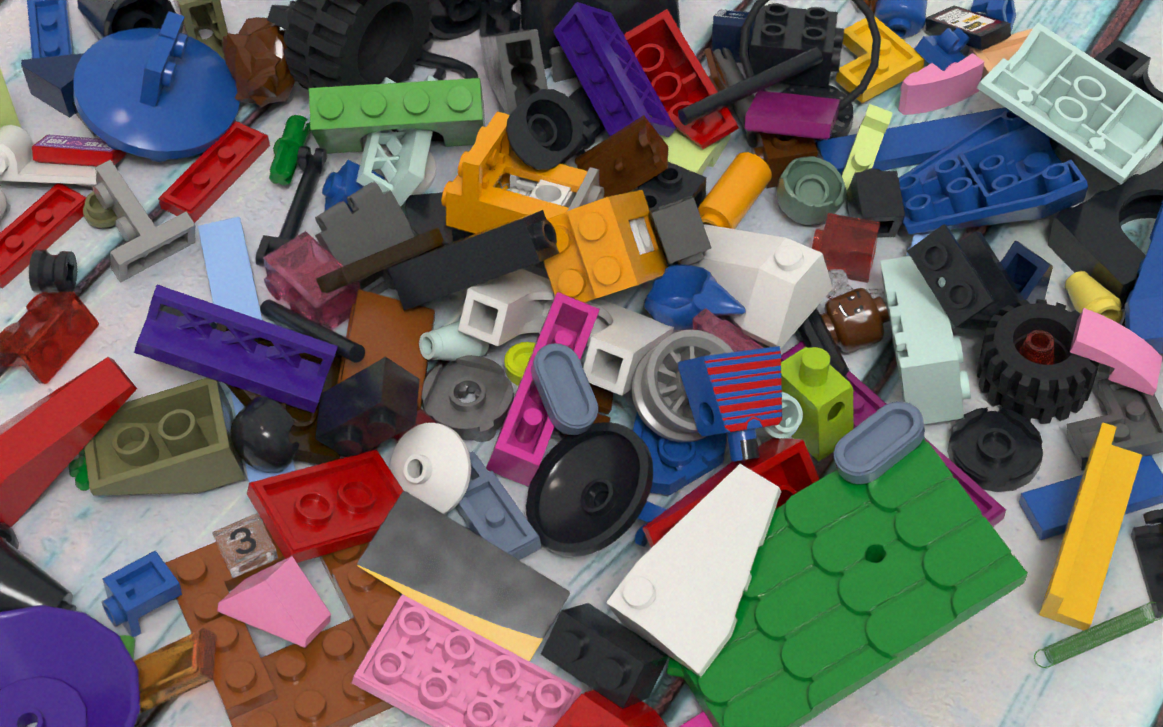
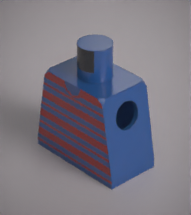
(735, 396)

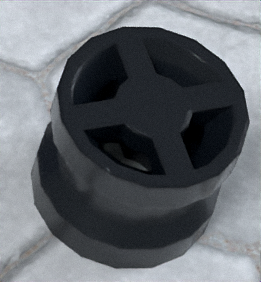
(52, 271)

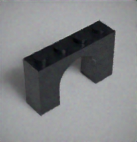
(1092, 236)

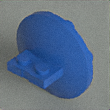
(155, 92)

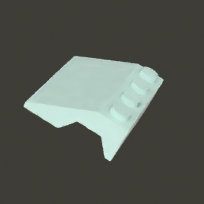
(1078, 103)

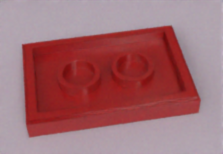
(326, 505)

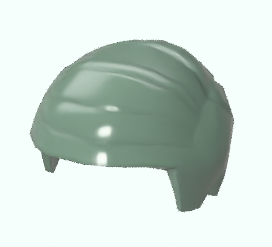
(810, 190)

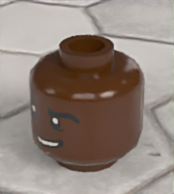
(855, 319)

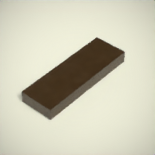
(380, 261)

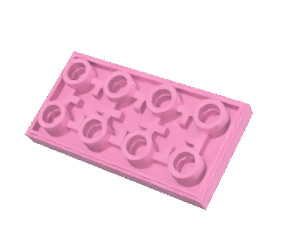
(457, 676)

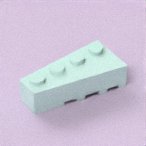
(924, 344)

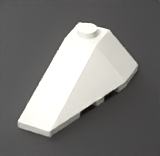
(770, 277)

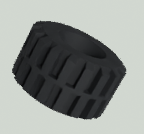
(1030, 387)

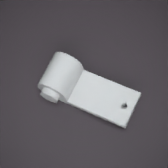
(19, 166)

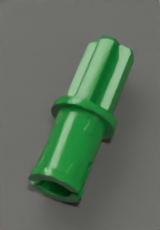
(287, 149)

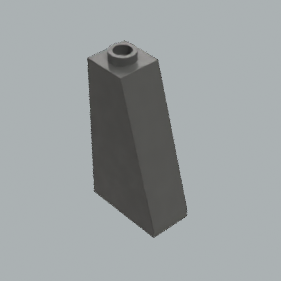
(513, 66)

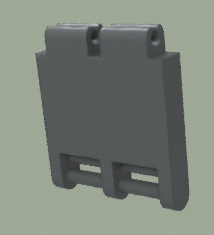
(370, 228)

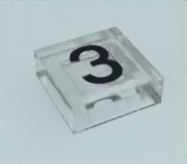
(245, 545)

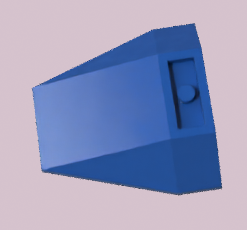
(990, 178)

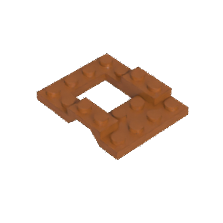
(296, 682)

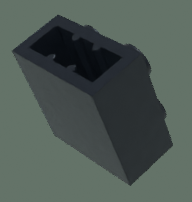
(787, 32)

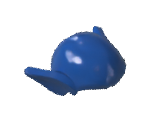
(686, 292)

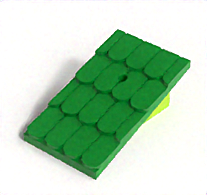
(852, 590)

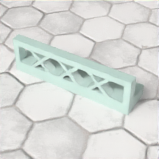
(406, 166)

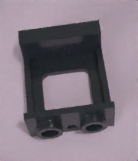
(973, 275)

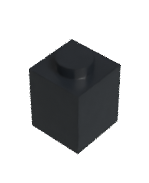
(877, 198)

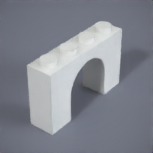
(519, 305)

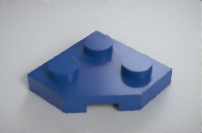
(680, 462)

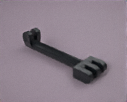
(312, 167)

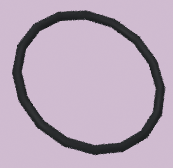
(874, 54)

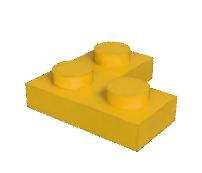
(895, 60)

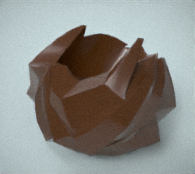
(258, 62)

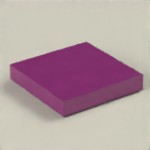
(792, 114)

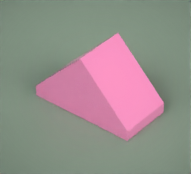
(279, 603)

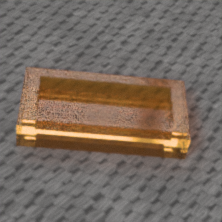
(176, 668)

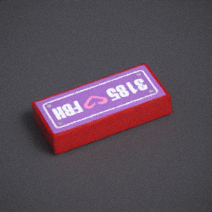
(75, 151)

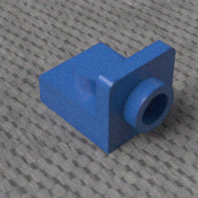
(138, 590)

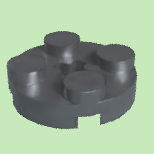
(474, 419)

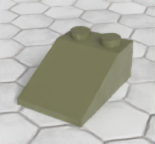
(166, 444)

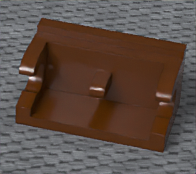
(627, 158)

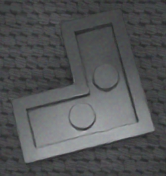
(1131, 411)

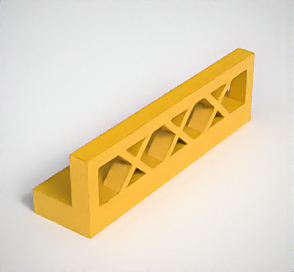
(1091, 532)

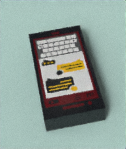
(981, 29)

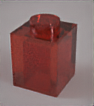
(848, 245)

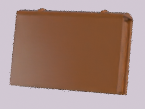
(388, 332)

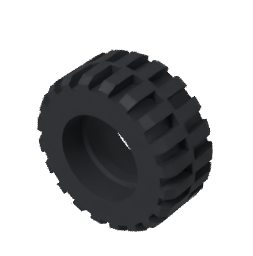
(355, 41)

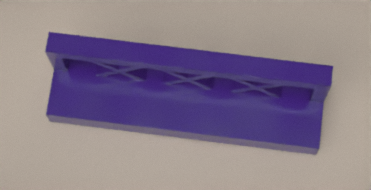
(610, 70)
(234, 354)

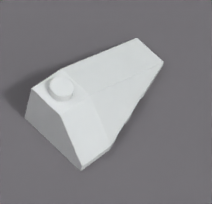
(693, 578)

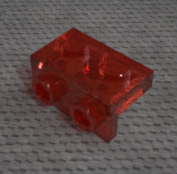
(47, 334)

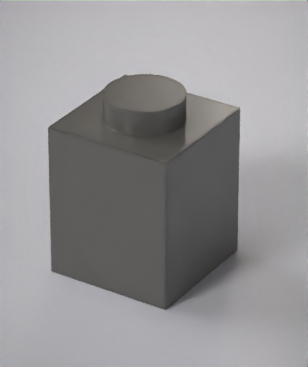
(681, 231)

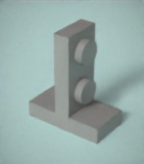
(144, 240)

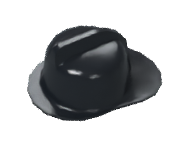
(545, 129)

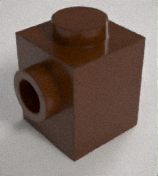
(781, 150)

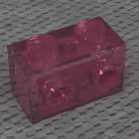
(293, 276)

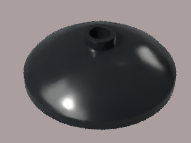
(590, 489)

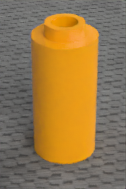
(735, 191)

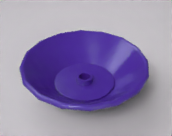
(64, 671)

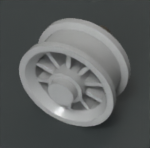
(659, 386)

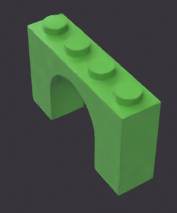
(348, 113)

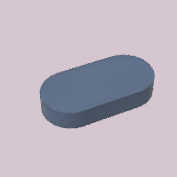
(564, 389)
(879, 442)

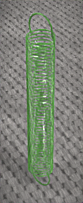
(1094, 631)

